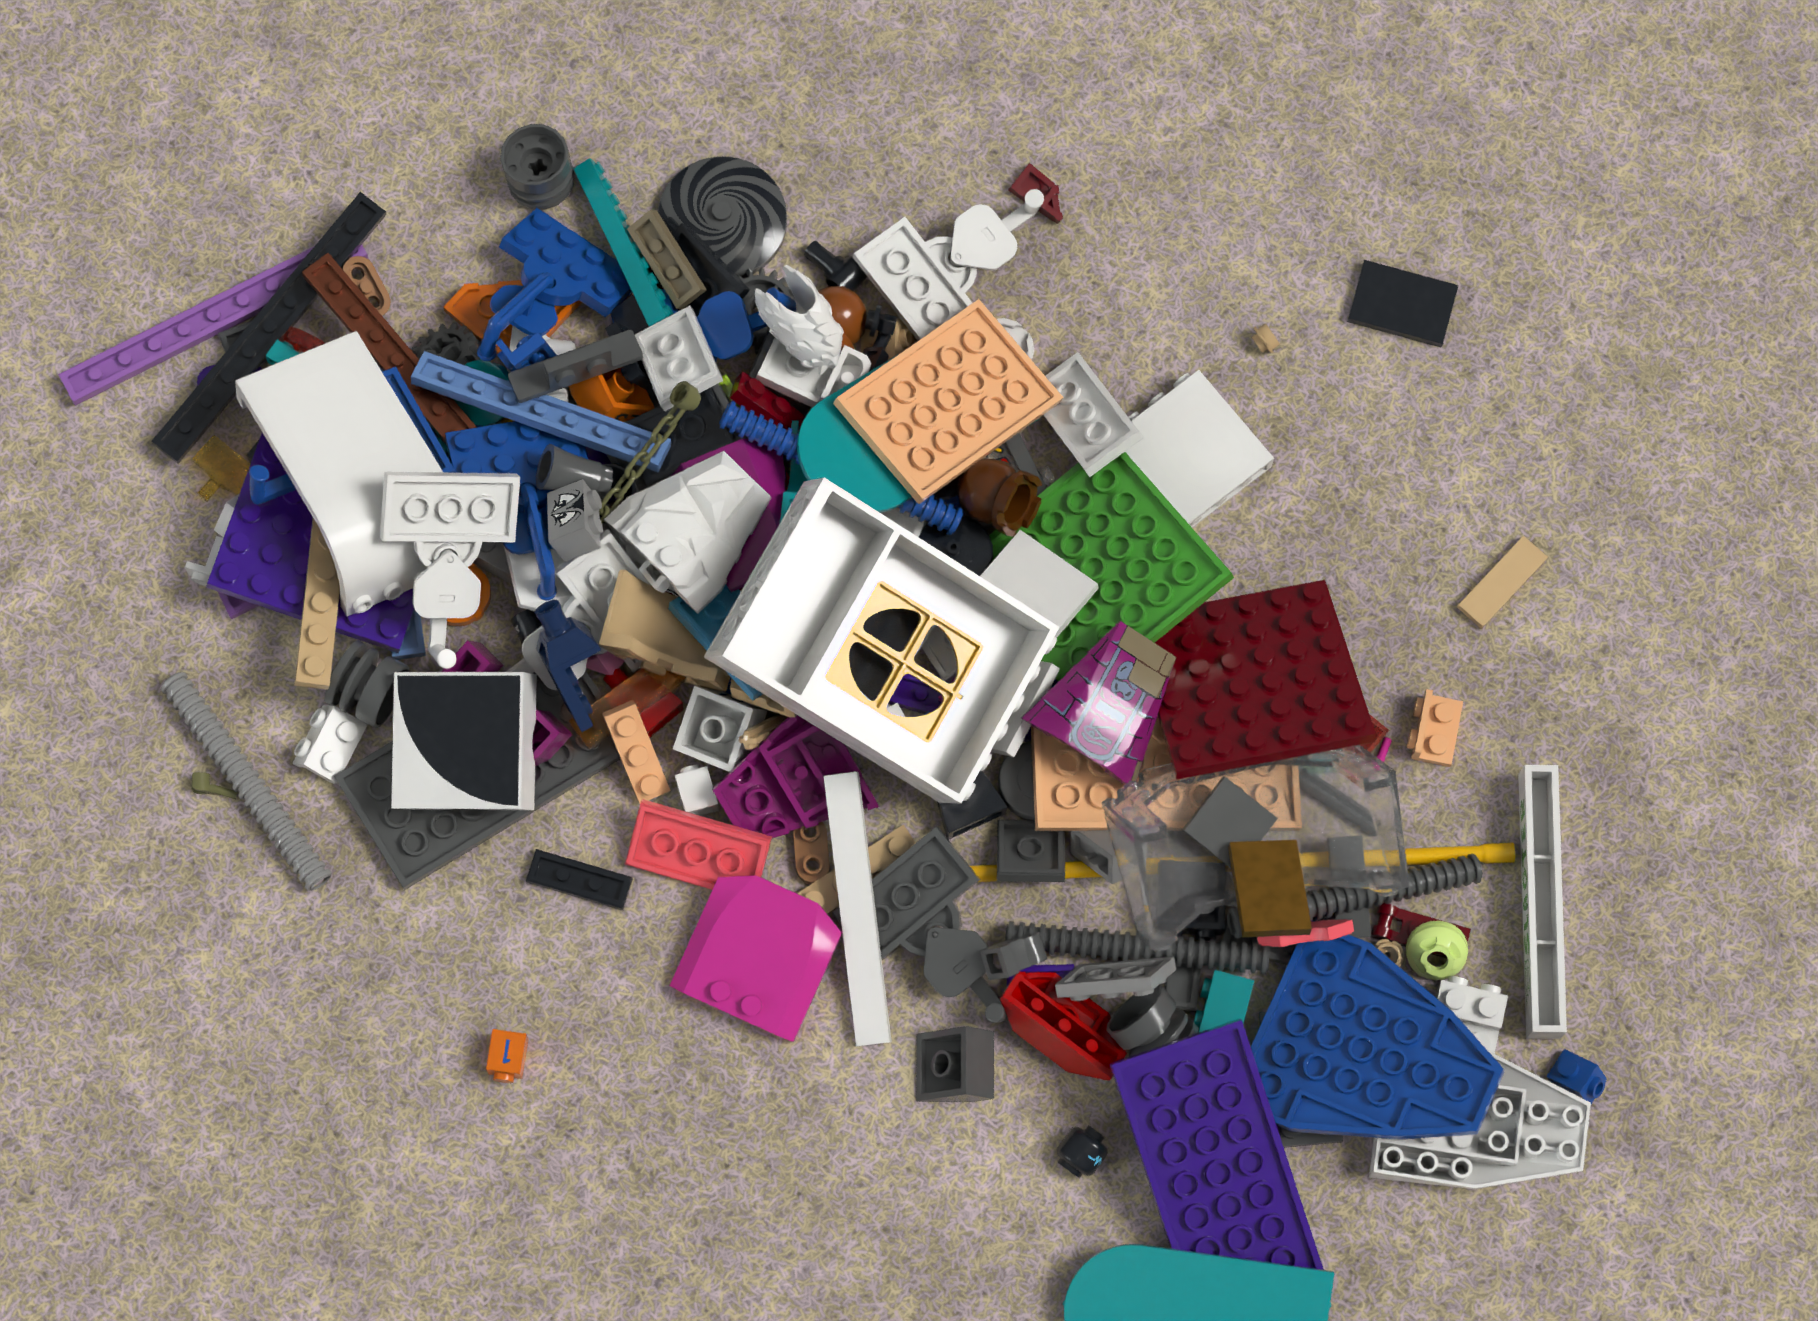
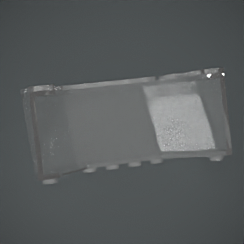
(1332, 802)

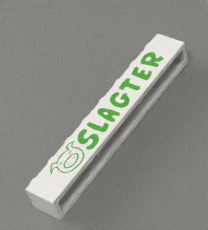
(1542, 902)

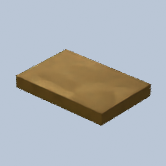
(1269, 888)

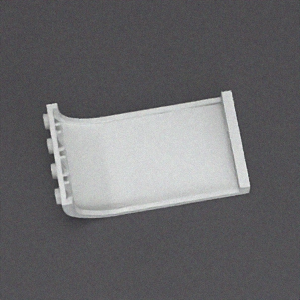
(336, 437)

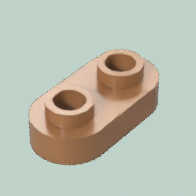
(370, 284)
(811, 849)

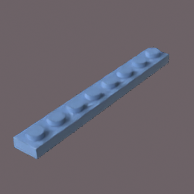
(542, 413)

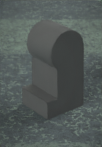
(1014, 955)

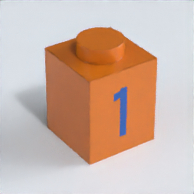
(507, 1055)

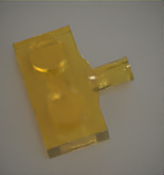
(222, 466)

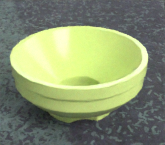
(1435, 937)

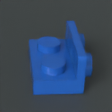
(528, 352)

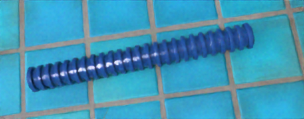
(785, 443)

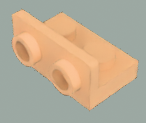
(1436, 729)

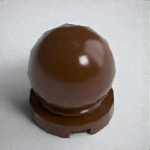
(999, 495)

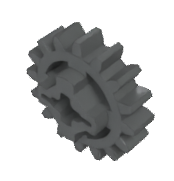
(452, 344)

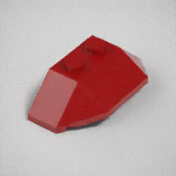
(1061, 1029)

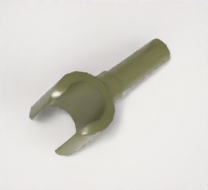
(202, 785)

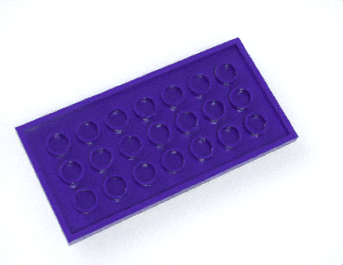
(1214, 1149)

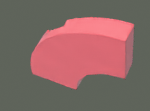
(1321, 931)

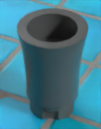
(562, 468)

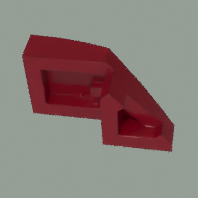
(1032, 178)

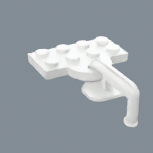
(917, 273)
(445, 514)
(592, 583)

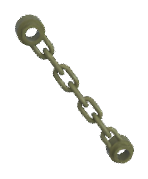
(683, 397)

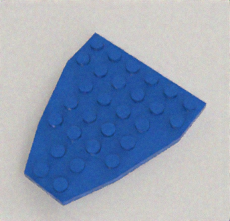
(1368, 1050)

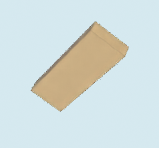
(1502, 582)

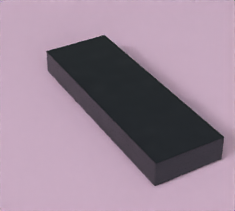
(579, 879)

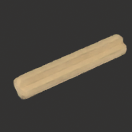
(755, 735)

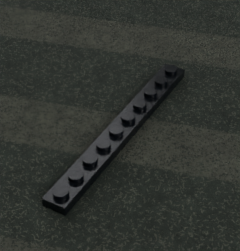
(270, 324)

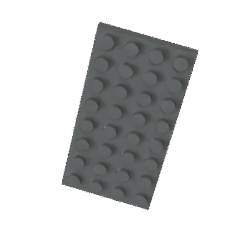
(427, 840)

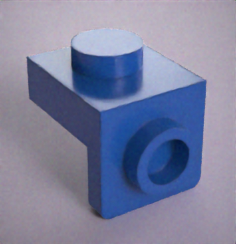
(1578, 1076)

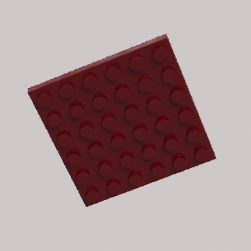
(1260, 682)

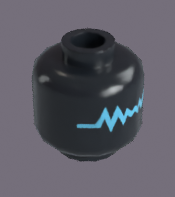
(1082, 1151)

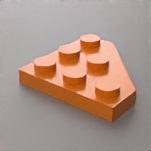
(472, 308)

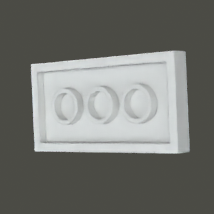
(1089, 416)

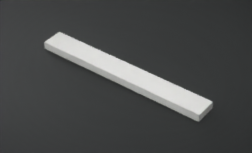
(857, 909)

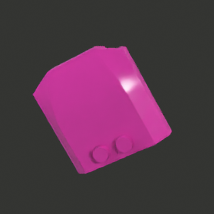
(758, 953)

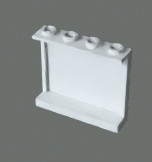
(1196, 448)

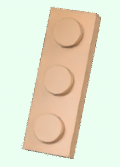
(636, 751)

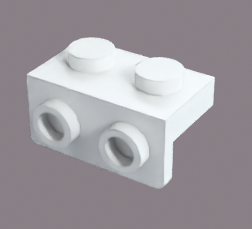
(329, 742)

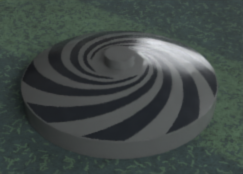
(730, 208)

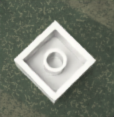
(714, 725)

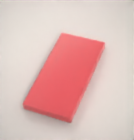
(694, 846)

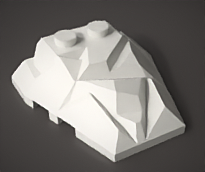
(693, 525)

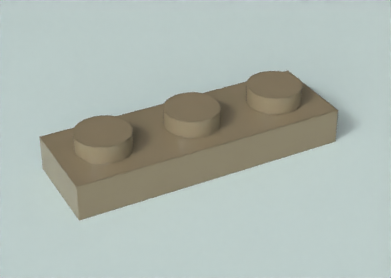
(666, 259)

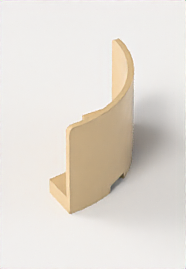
(646, 630)

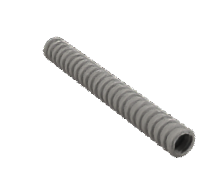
(245, 780)

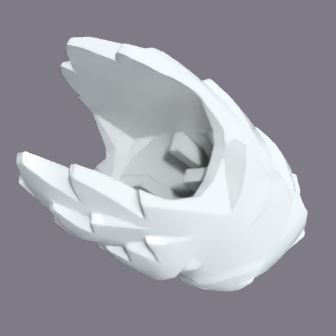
(811, 330)

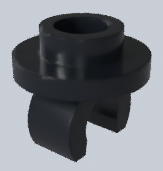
(882, 322)

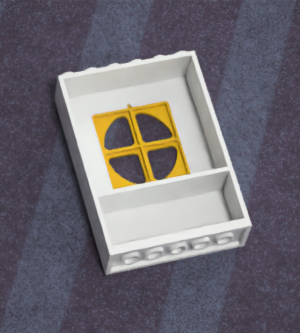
(808, 604)

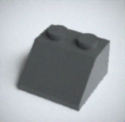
(955, 1065)

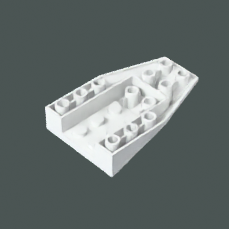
(1525, 1136)

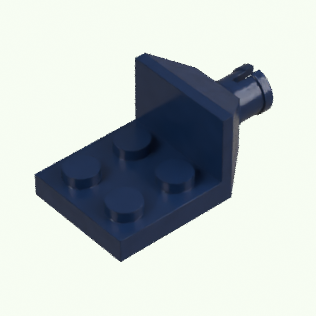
(560, 647)

